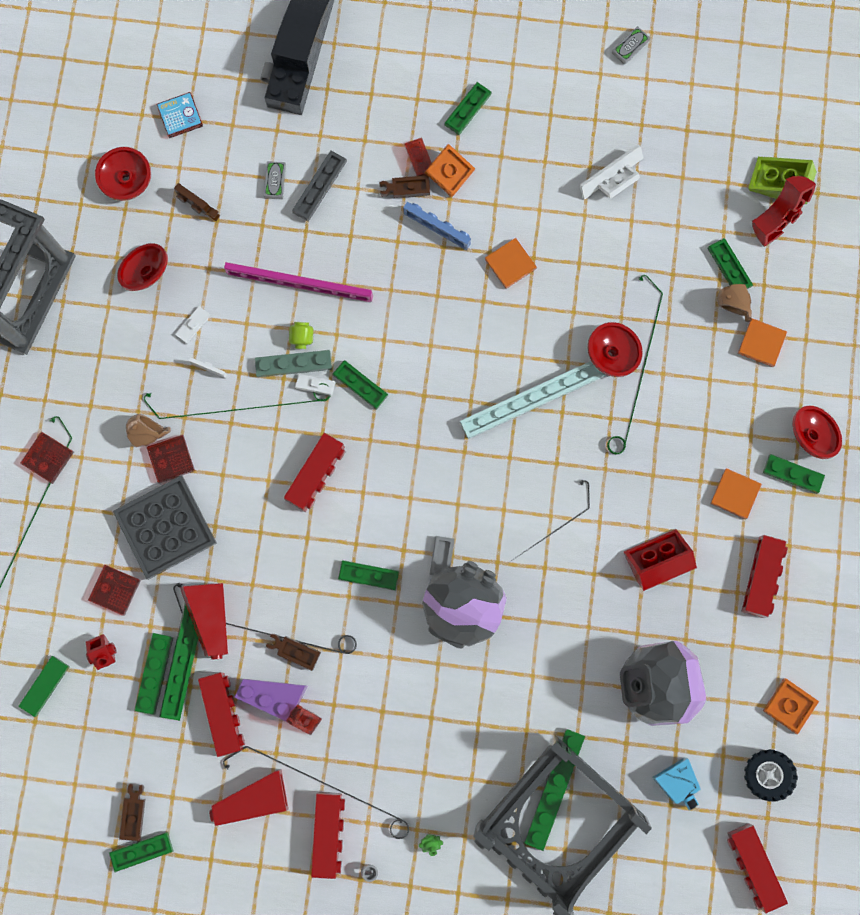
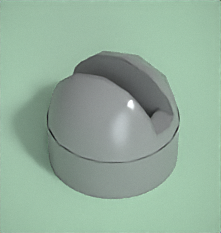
(369, 877)

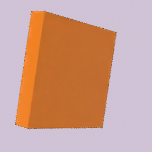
(449, 170)
(510, 263)
(762, 342)
(736, 493)
(790, 706)

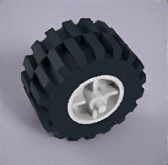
(771, 775)

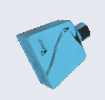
(679, 783)

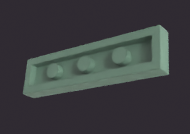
(293, 363)

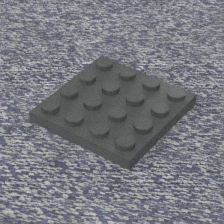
(164, 527)

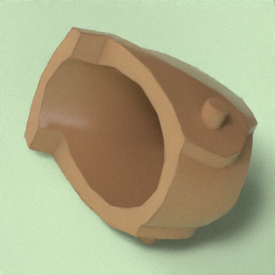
(736, 300)
(144, 431)

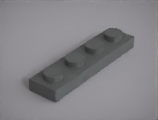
(319, 185)

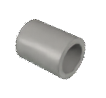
(266, 72)

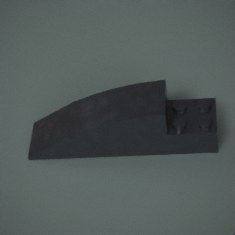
(297, 54)

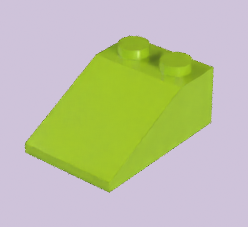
(772, 172)

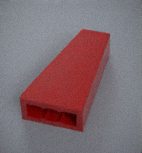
(207, 614)
(256, 800)

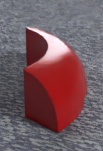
(784, 209)

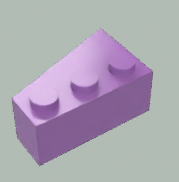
(271, 697)

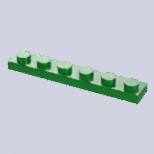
(180, 669)
(553, 795)

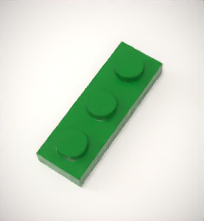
(793, 474)

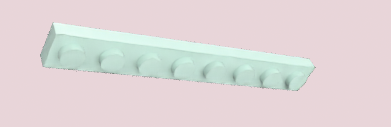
(530, 399)

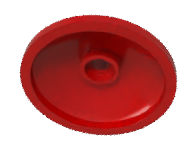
(117, 165)
(142, 267)
(619, 341)
(817, 432)

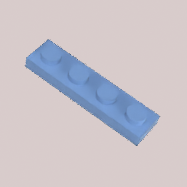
(433, 223)

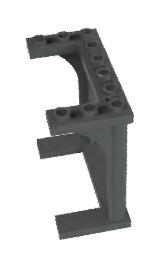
(35, 241)
(563, 897)

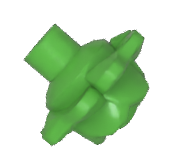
(431, 844)

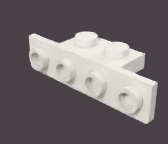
(615, 176)

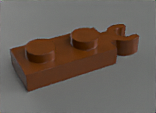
(406, 187)
(197, 203)
(295, 651)
(132, 815)

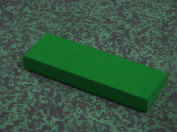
(468, 108)
(729, 263)
(360, 384)
(368, 575)
(44, 686)
(141, 852)

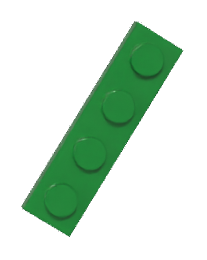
(153, 674)

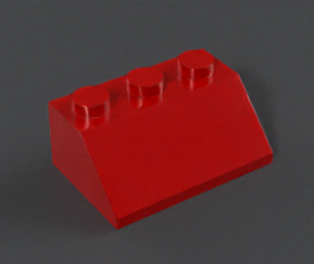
(660, 559)

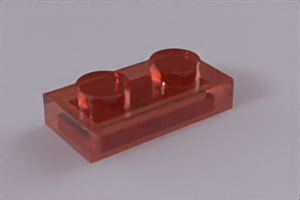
(418, 156)
(303, 719)

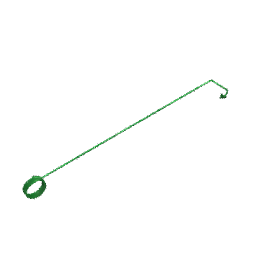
(149, 395)
(53, 420)
(624, 441)

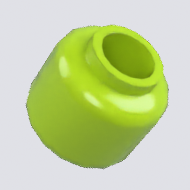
(301, 335)

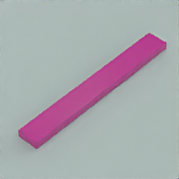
(298, 282)

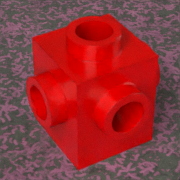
(100, 652)

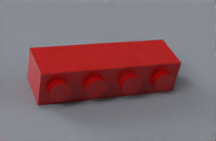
(314, 472)
(764, 576)
(221, 714)
(326, 835)
(757, 868)

